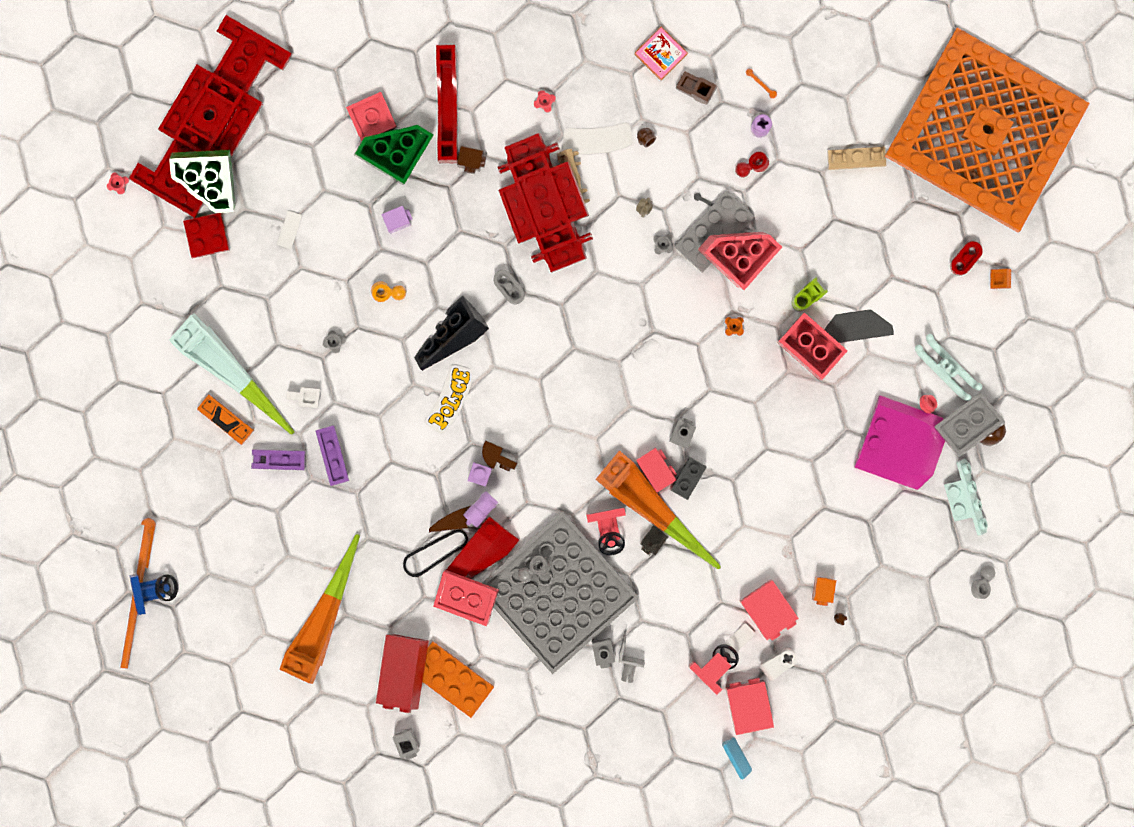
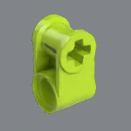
(811, 293)

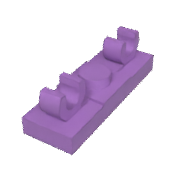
(332, 455)

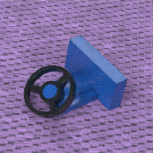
(151, 590)

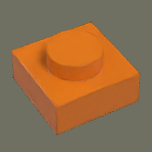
(1000, 278)

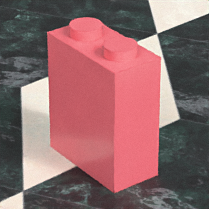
(769, 610)
(749, 706)

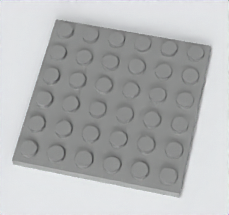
(569, 603)

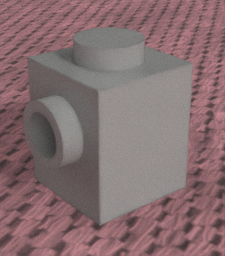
(683, 433)

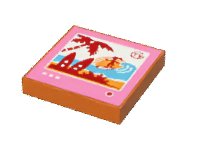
(661, 53)

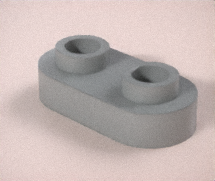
(509, 287)

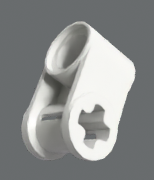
(775, 666)

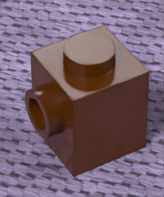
(471, 159)

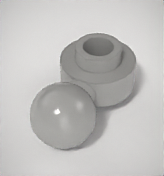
(526, 574)
(981, 587)

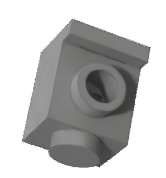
(603, 645)
(399, 740)

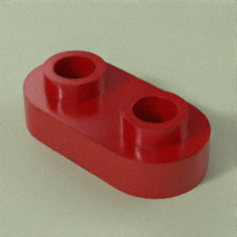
(966, 259)

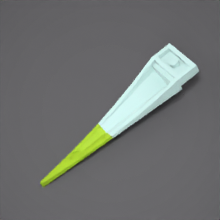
(208, 351)

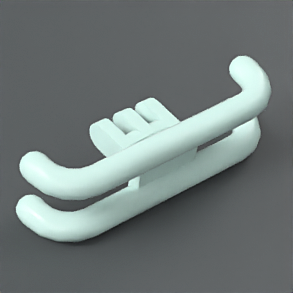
(947, 368)

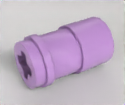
(761, 126)
(477, 513)

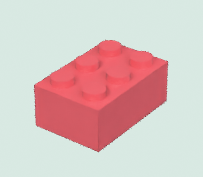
(812, 346)

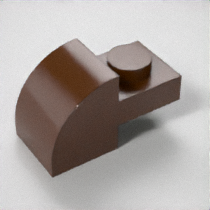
(697, 88)
(492, 455)

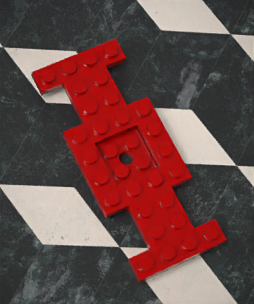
(221, 93)

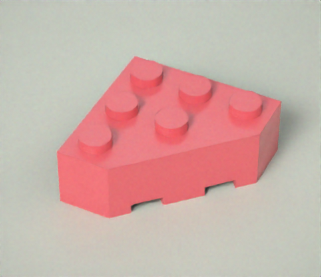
(740, 255)

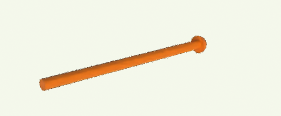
(143, 562)

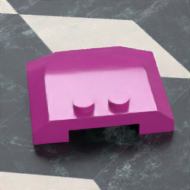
(901, 444)

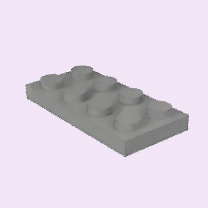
(724, 217)

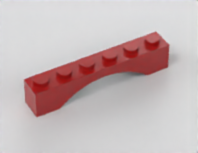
(447, 103)

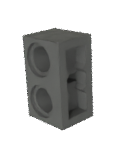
(688, 478)

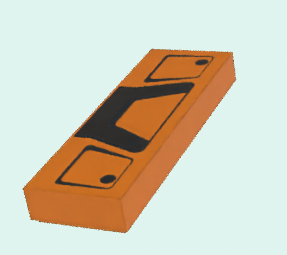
(225, 419)

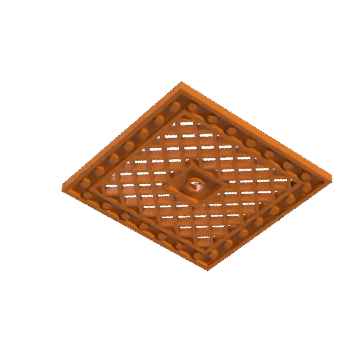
(1025, 79)

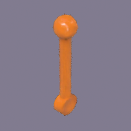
(772, 94)

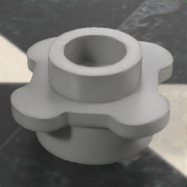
(663, 239)
(328, 342)

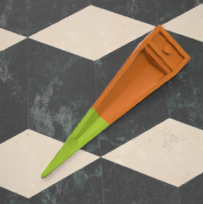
(633, 489)
(311, 643)

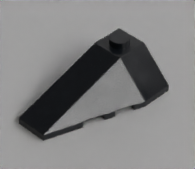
(457, 331)

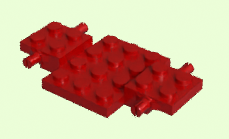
(544, 202)

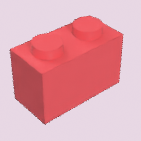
(656, 469)

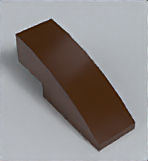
(452, 521)

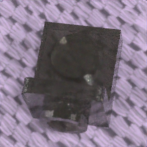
(653, 541)

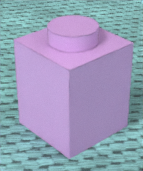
(397, 219)
(479, 474)

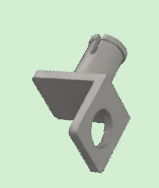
(630, 664)

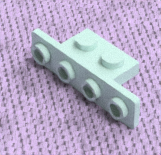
(964, 499)

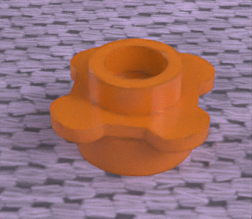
(730, 322)

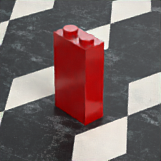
(402, 672)

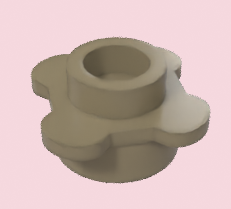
(644, 207)

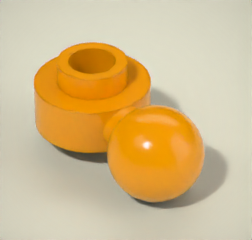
(397, 292)

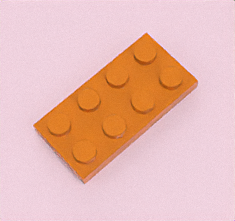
(454, 680)

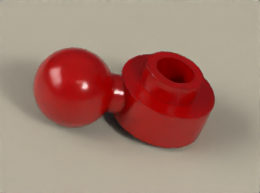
(743, 169)

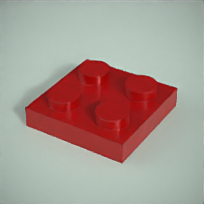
(206, 235)

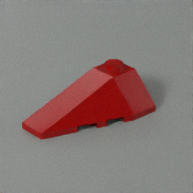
(484, 549)

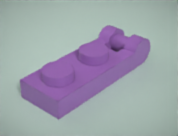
(279, 460)

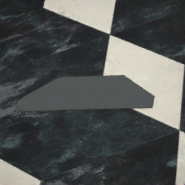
(858, 326)

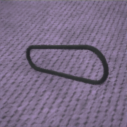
(430, 544)

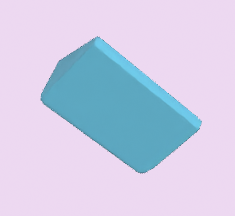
(737, 758)

